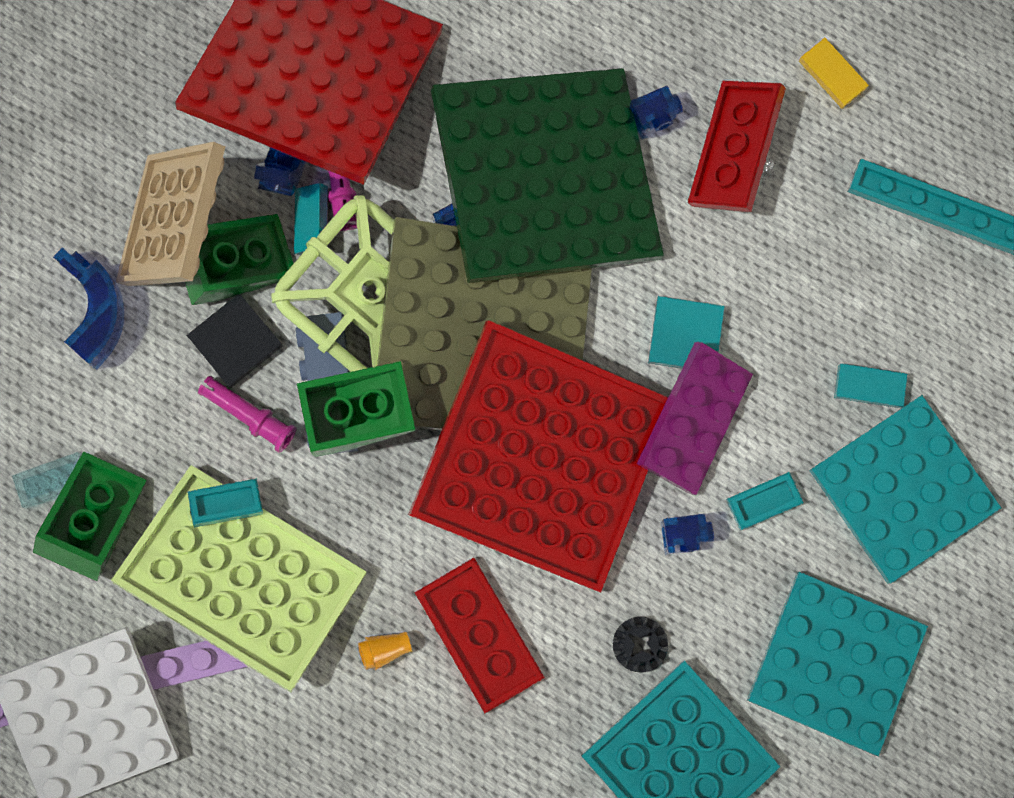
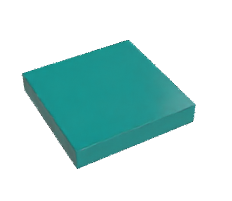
(679, 326)

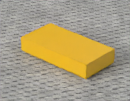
(833, 73)

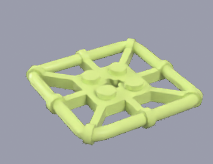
(346, 290)

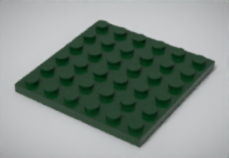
(545, 174)

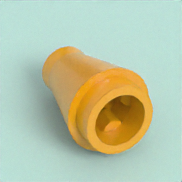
(383, 649)

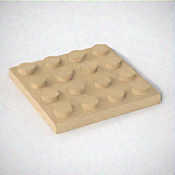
(171, 215)

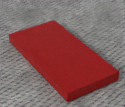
(736, 145)
(479, 635)

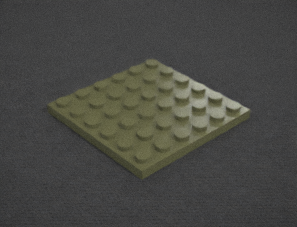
(437, 316)

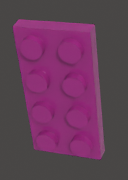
(695, 418)

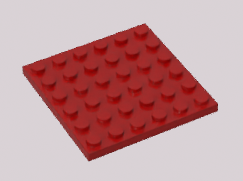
(312, 77)
(540, 457)

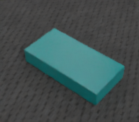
(309, 214)
(870, 385)
(764, 501)
(225, 502)

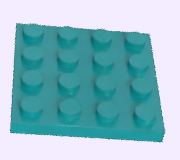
(905, 489)
(837, 663)
(680, 746)

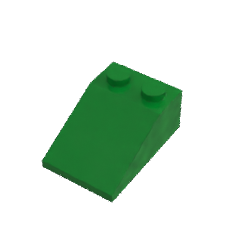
(240, 259)
(355, 408)
(88, 516)

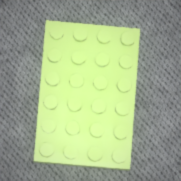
(241, 583)

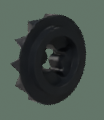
(624, 646)

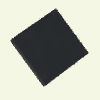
(234, 340)

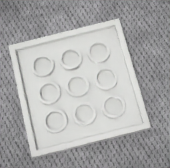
(86, 717)

